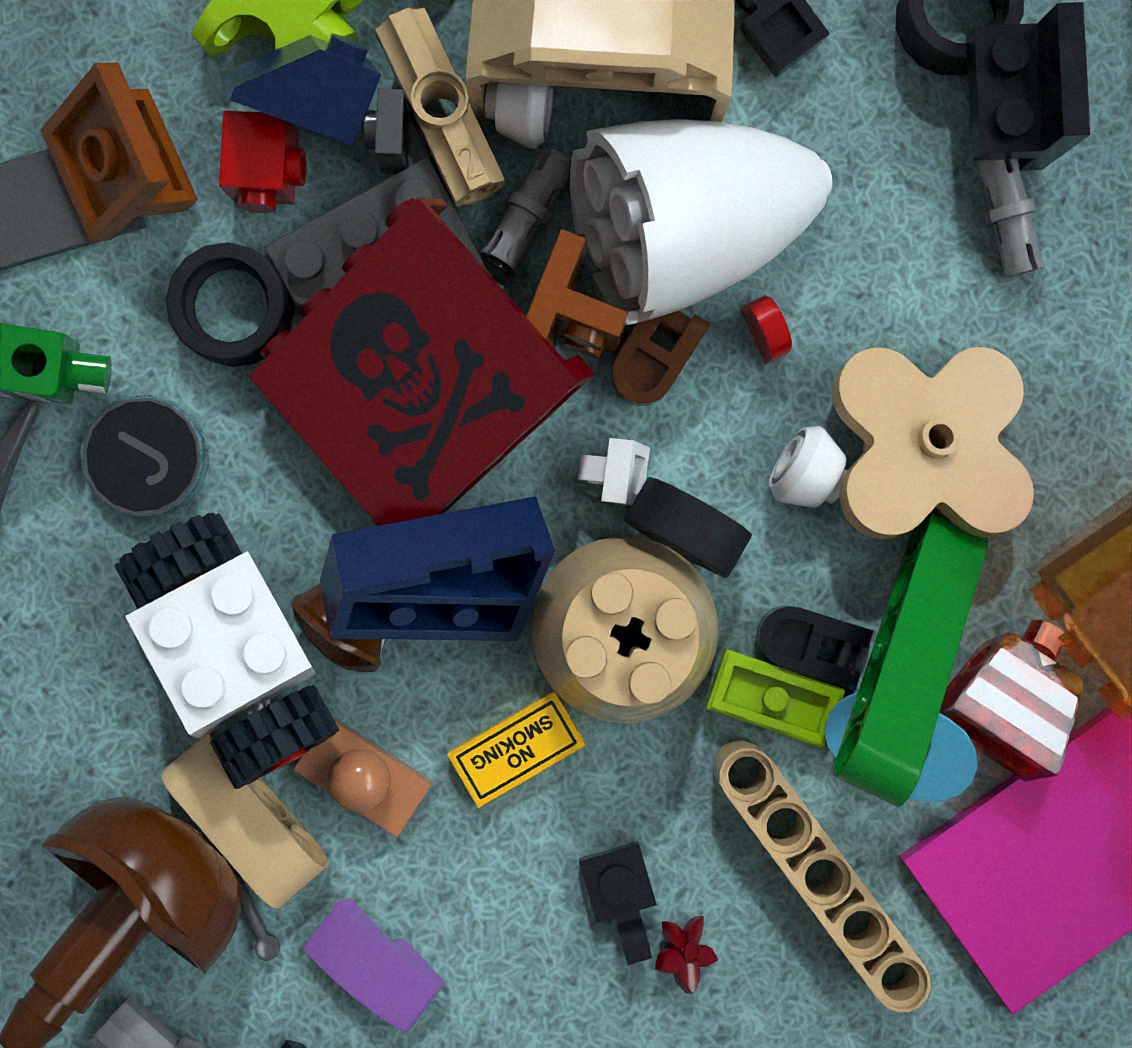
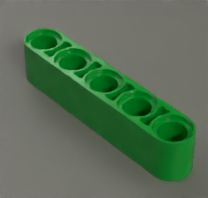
(911, 661)

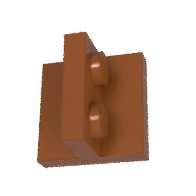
(115, 154)
(558, 308)

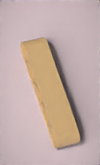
(840, 895)

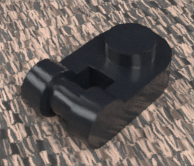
(794, 638)

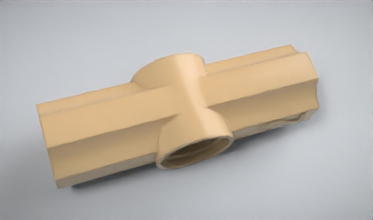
(428, 75)

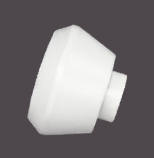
(520, 111)
(808, 469)

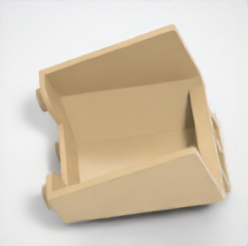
(604, 46)

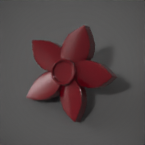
(683, 953)

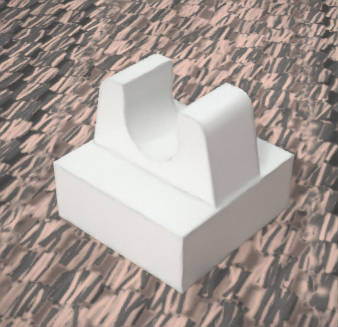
(620, 472)

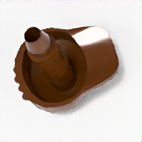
(147, 878)

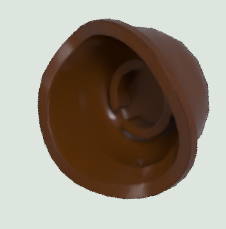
(351, 654)

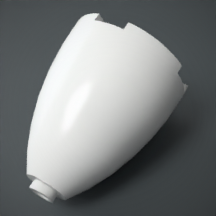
(688, 208)

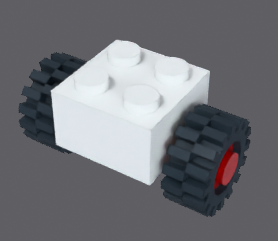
(223, 648)

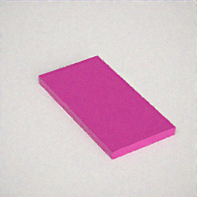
(1039, 866)

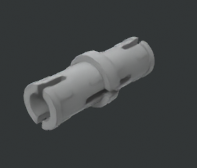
(528, 210)
(1010, 216)

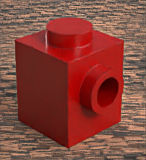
(260, 160)

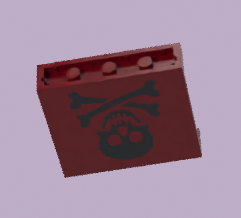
(414, 370)

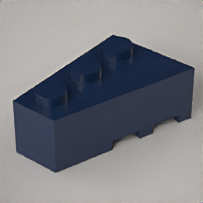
(439, 575)

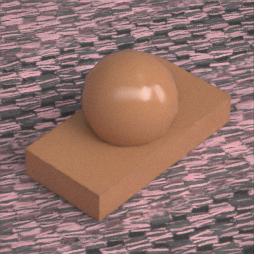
(365, 778)

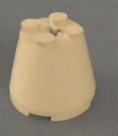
(606, 587)

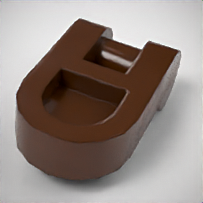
(647, 371)

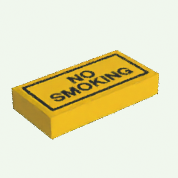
(516, 748)

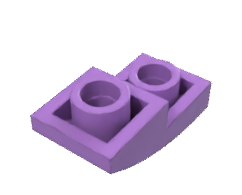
(376, 972)

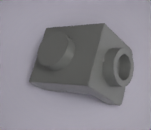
(393, 133)

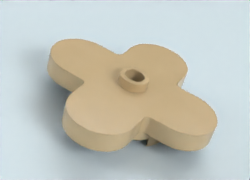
(902, 472)

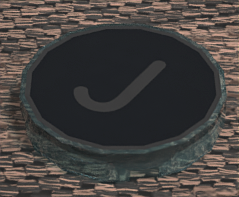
(144, 456)

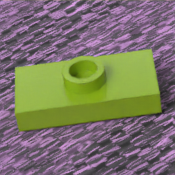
(772, 697)

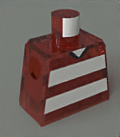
(1017, 701)

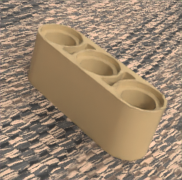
(245, 825)

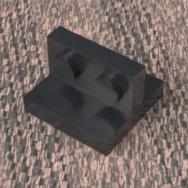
(1029, 88)

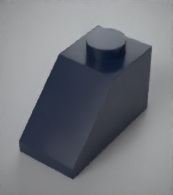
(310, 85)

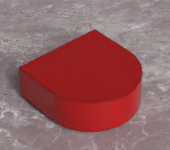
(767, 328)

